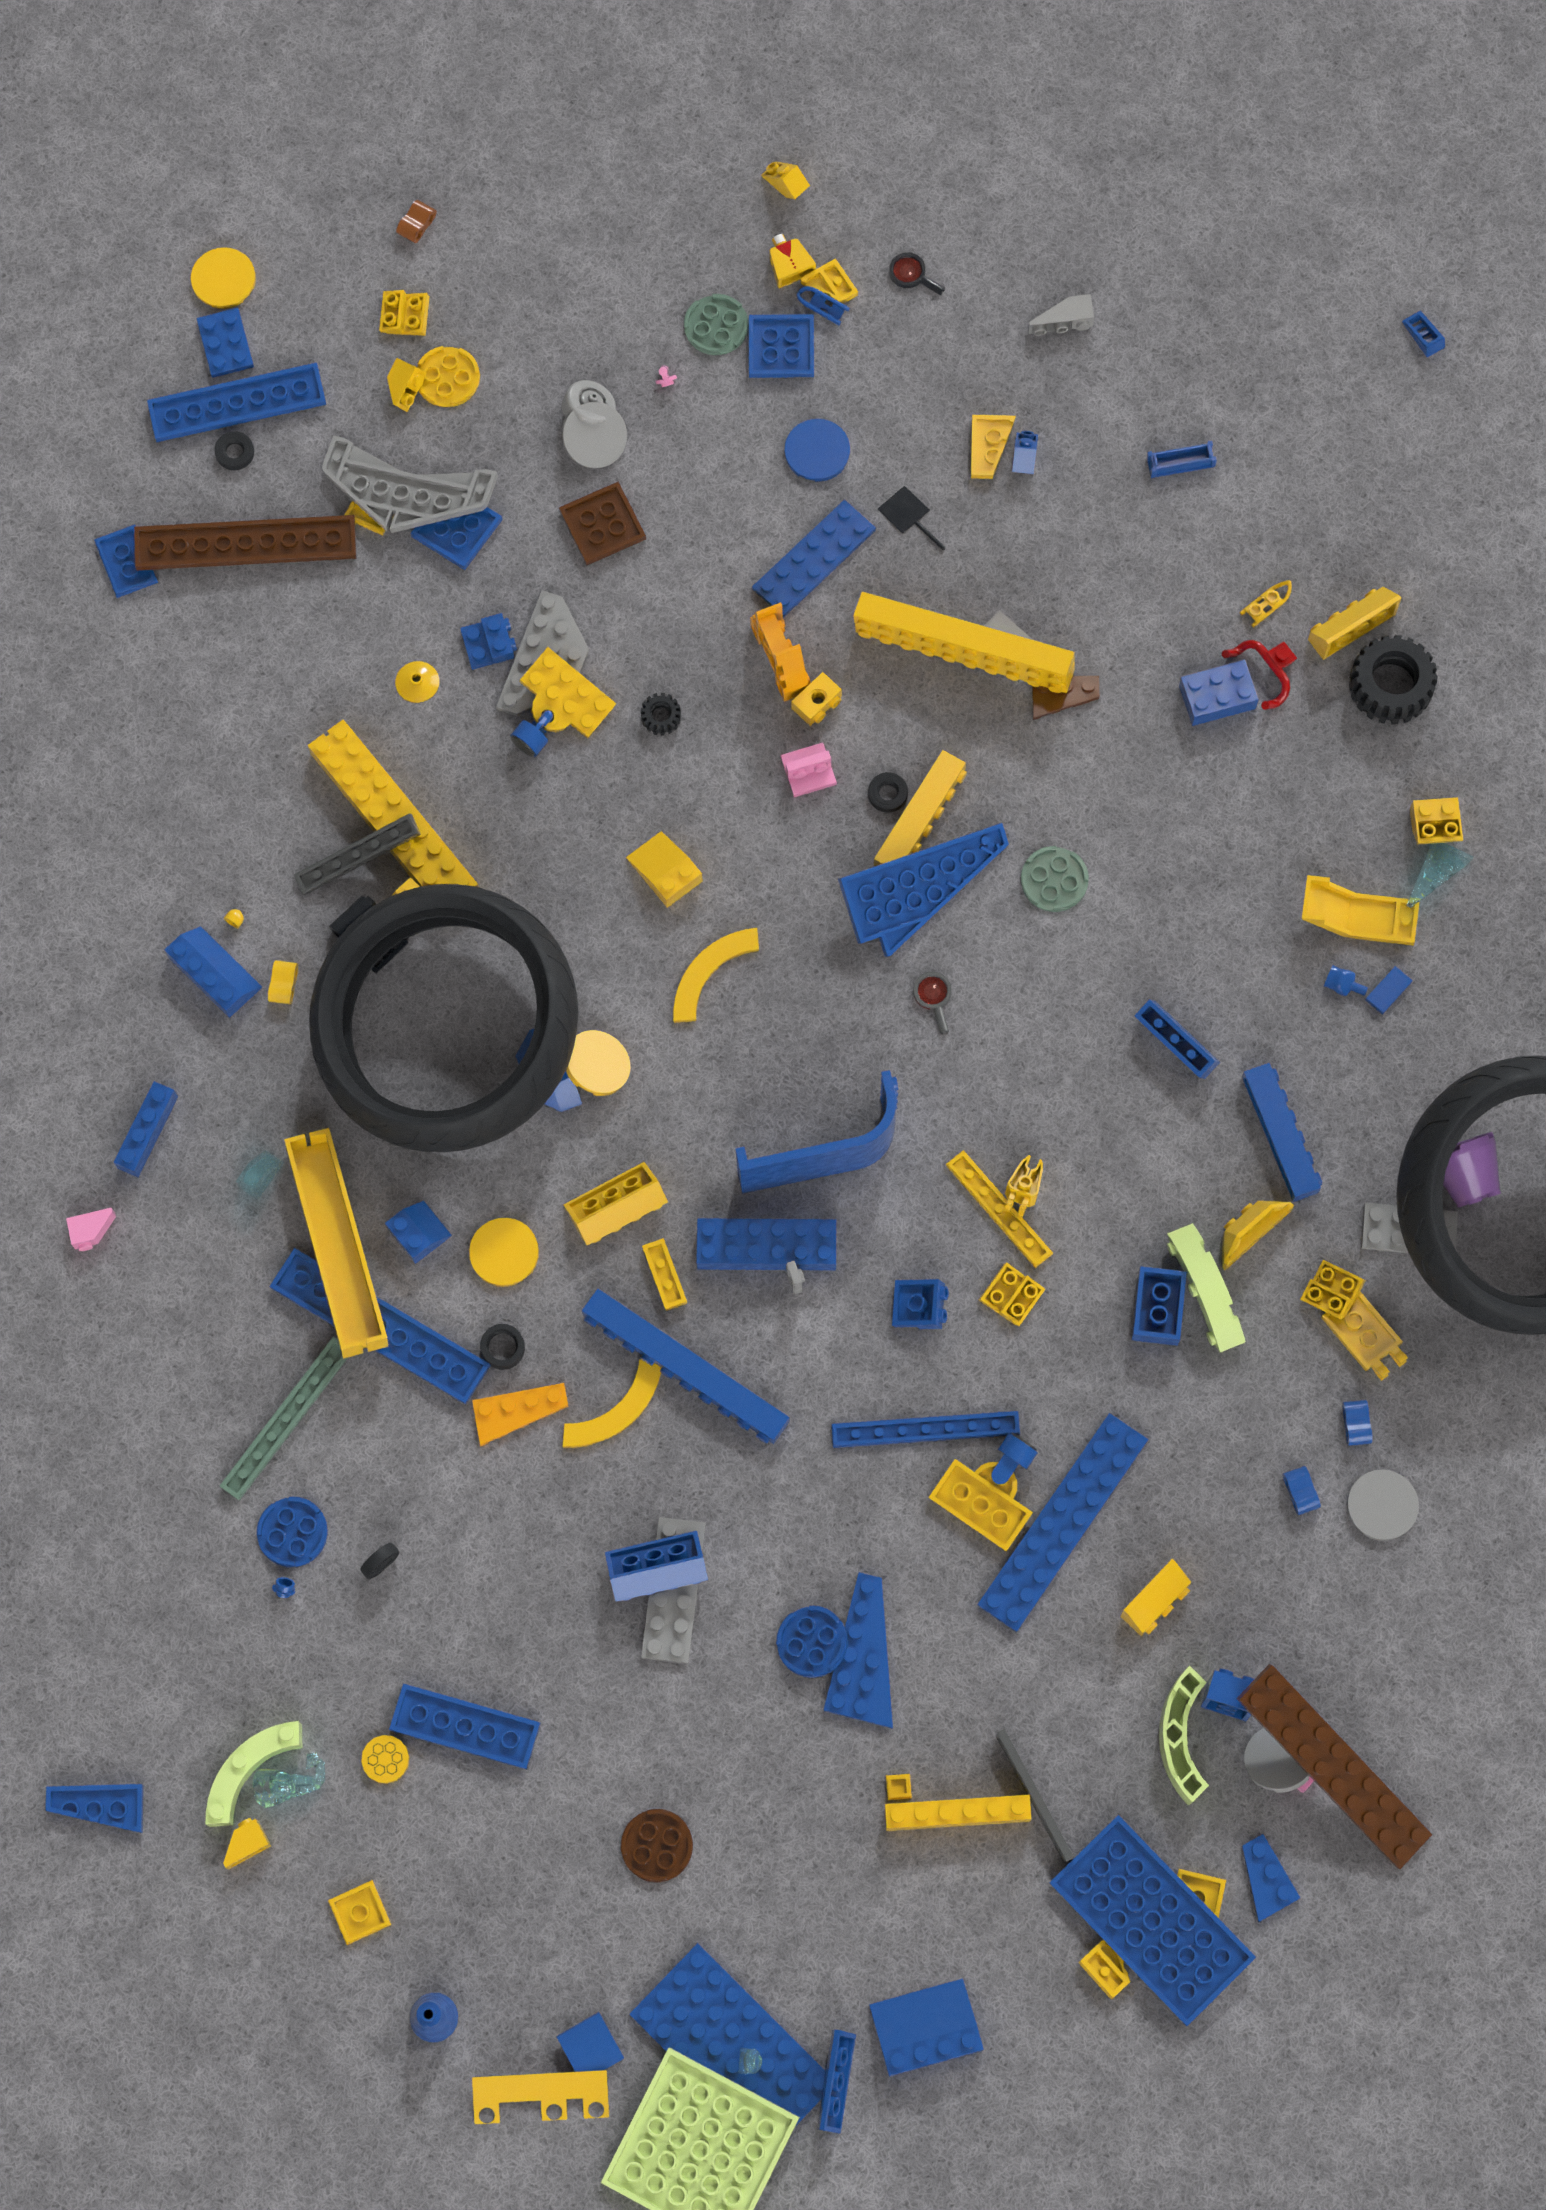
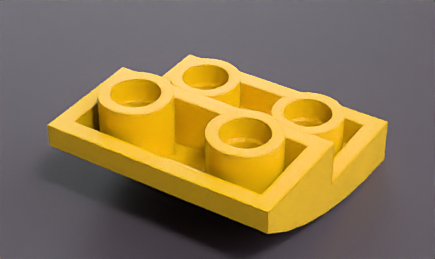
(404, 313)
(1333, 1290)
(1012, 1294)

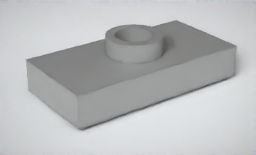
(795, 1277)

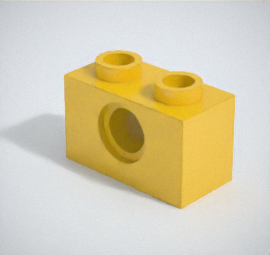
(821, 688)

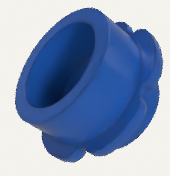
(284, 1587)

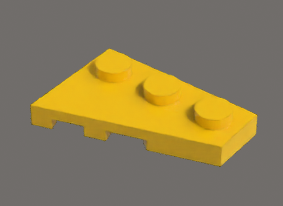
(988, 443)

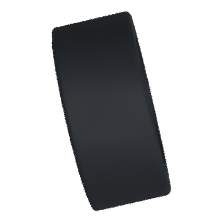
(502, 1329)

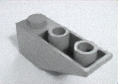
(1071, 313)

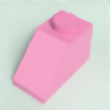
(89, 1228)

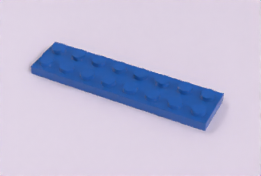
(236, 402)

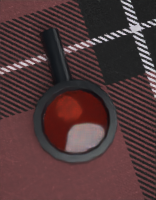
(909, 271)

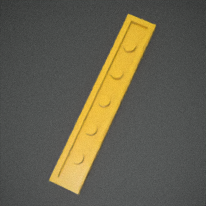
(994, 1204)

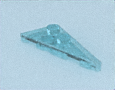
(1438, 866)

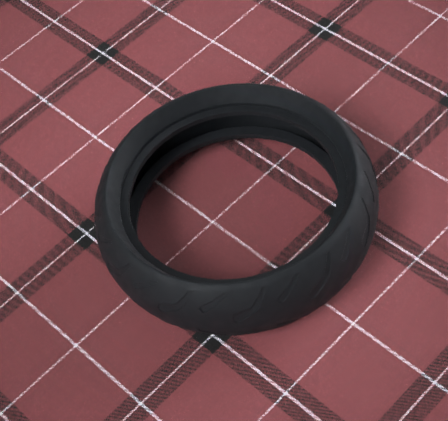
(370, 940)
(1421, 1192)

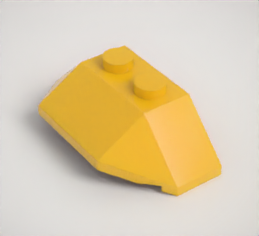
(1250, 1228)

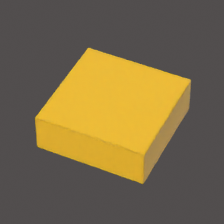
(898, 1787)

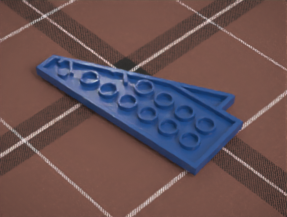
(906, 892)

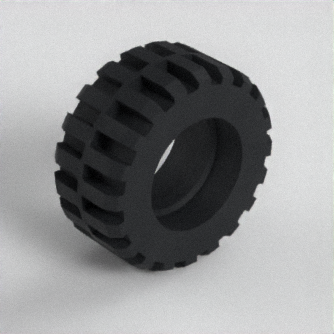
(1387, 705)

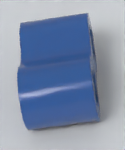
(1357, 1422)
(1301, 1490)

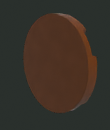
(656, 1845)

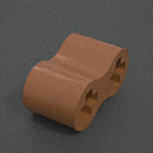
(416, 221)

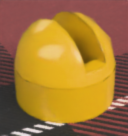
(234, 916)

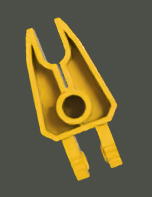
(1024, 1188)

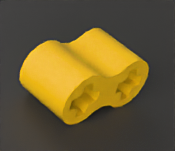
(283, 982)

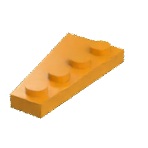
(510, 1411)

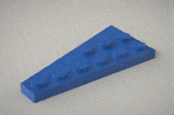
(861, 1680)

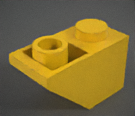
(786, 179)
(404, 383)

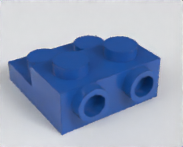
(488, 641)
(919, 1303)

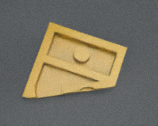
(832, 281)

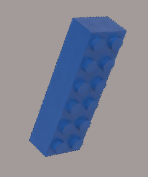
(766, 1244)

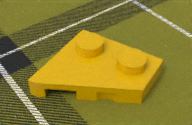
(1106, 1969)

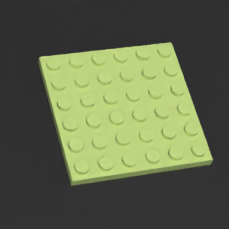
(699, 2142)

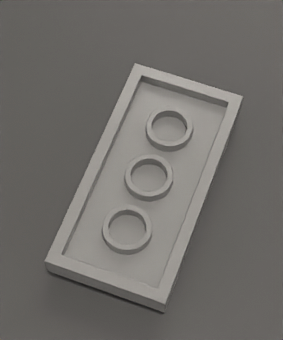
(1383, 1229)

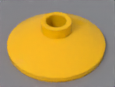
(420, 690)

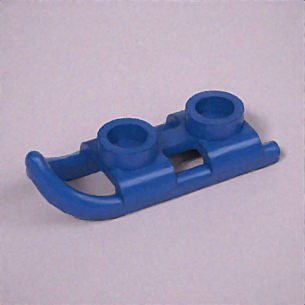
(818, 302)

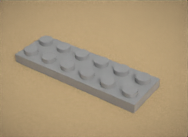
(672, 1611)

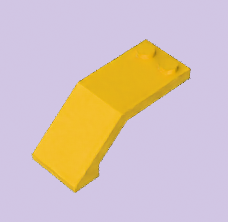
(1359, 914)

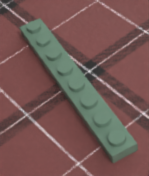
(284, 1420)

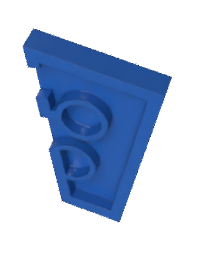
(1267, 1878)

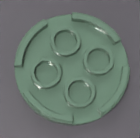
(716, 324)
(1054, 879)

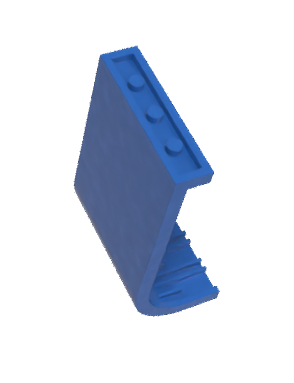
(824, 1158)

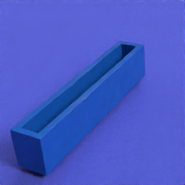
(1281, 1132)

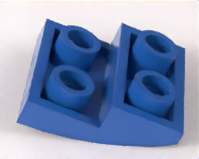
(590, 2045)

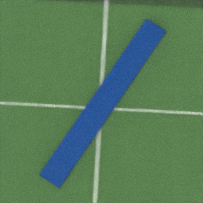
(925, 1429)

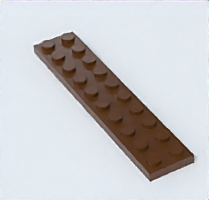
(245, 542)
(1334, 1766)

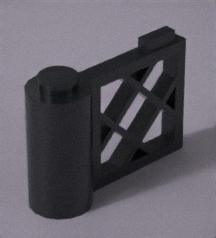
(350, 915)

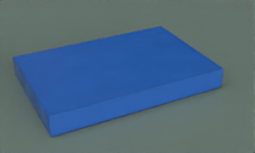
(118, 557)

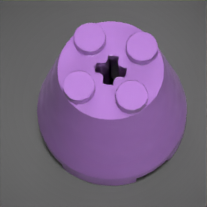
(1473, 1170)

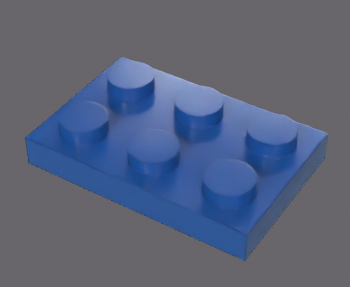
(225, 342)

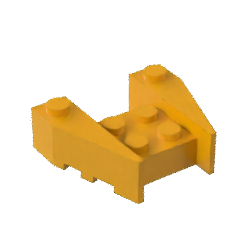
(784, 658)

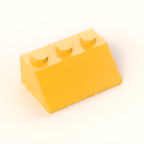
(1157, 1598)

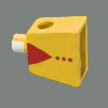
(789, 260)

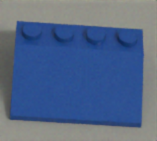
(926, 2027)

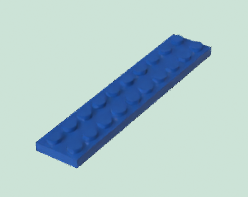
(409, 1341)
(1062, 1522)

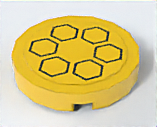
(385, 1759)

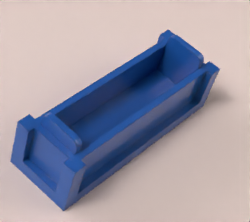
(1181, 460)

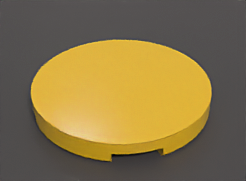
(223, 278)
(450, 376)
(598, 1063)
(504, 1252)

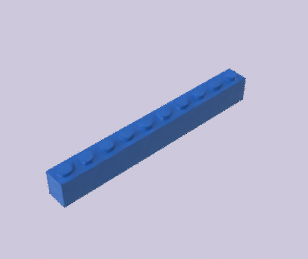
(685, 1366)

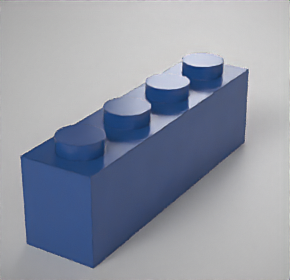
(1177, 1039)
(146, 1129)

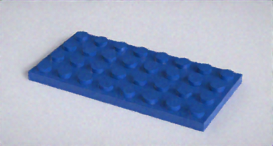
(1152, 1920)
(712, 2017)

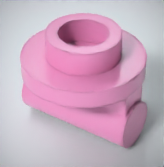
(666, 379)

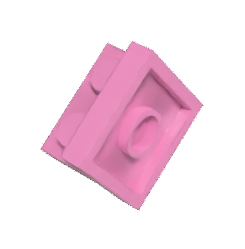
(808, 769)

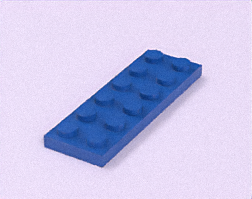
(814, 557)
(464, 1726)

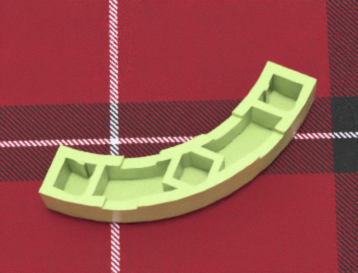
(1207, 1287)
(1173, 1736)
(242, 1764)

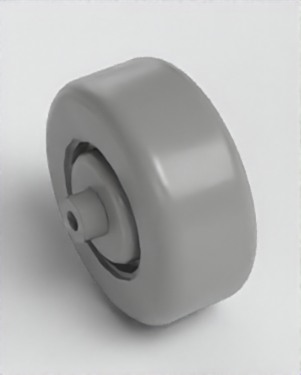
(584, 392)

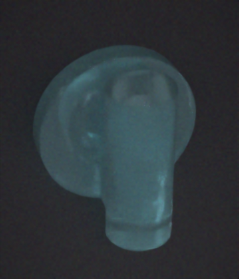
(749, 2061)

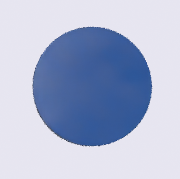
(817, 450)
(292, 1532)
(812, 1641)

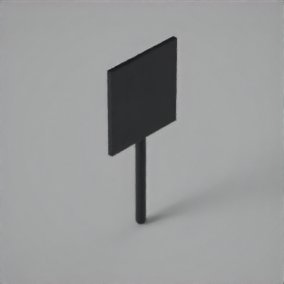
(905, 510)

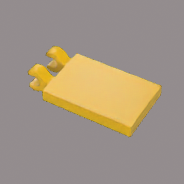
(1367, 1336)

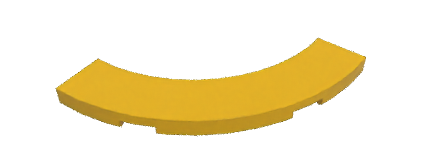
(705, 965)
(620, 1416)

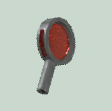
(933, 992)

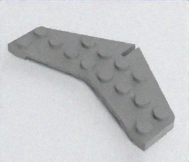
(412, 497)

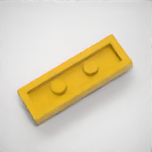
(664, 1274)

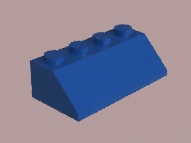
(212, 970)
(656, 1566)

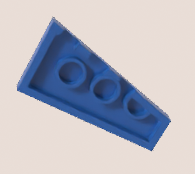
(103, 1804)

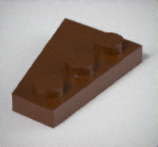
(1080, 691)

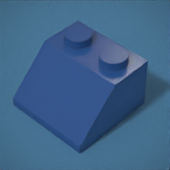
(417, 1230)

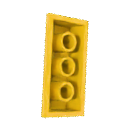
(1354, 621)
(616, 1203)

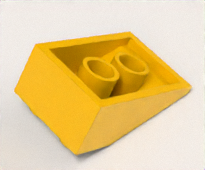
(665, 868)

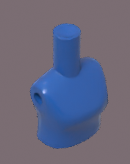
(1343, 982)

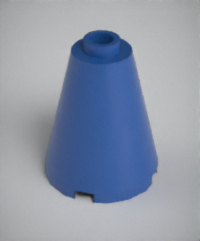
(443, 2020)

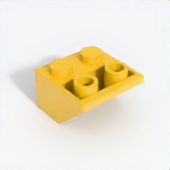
(1436, 820)

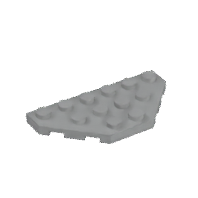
(548, 627)

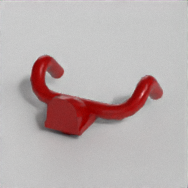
(1276, 659)

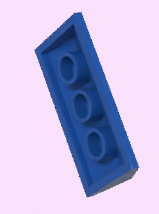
(836, 2081)

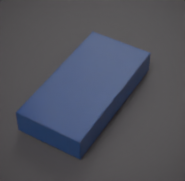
(1388, 990)

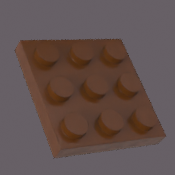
(602, 523)

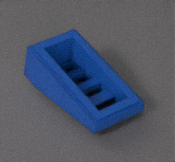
(1430, 345)

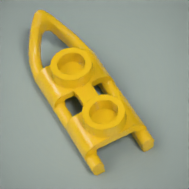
(1270, 598)

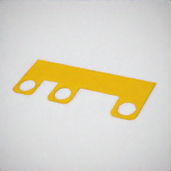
(547, 2088)

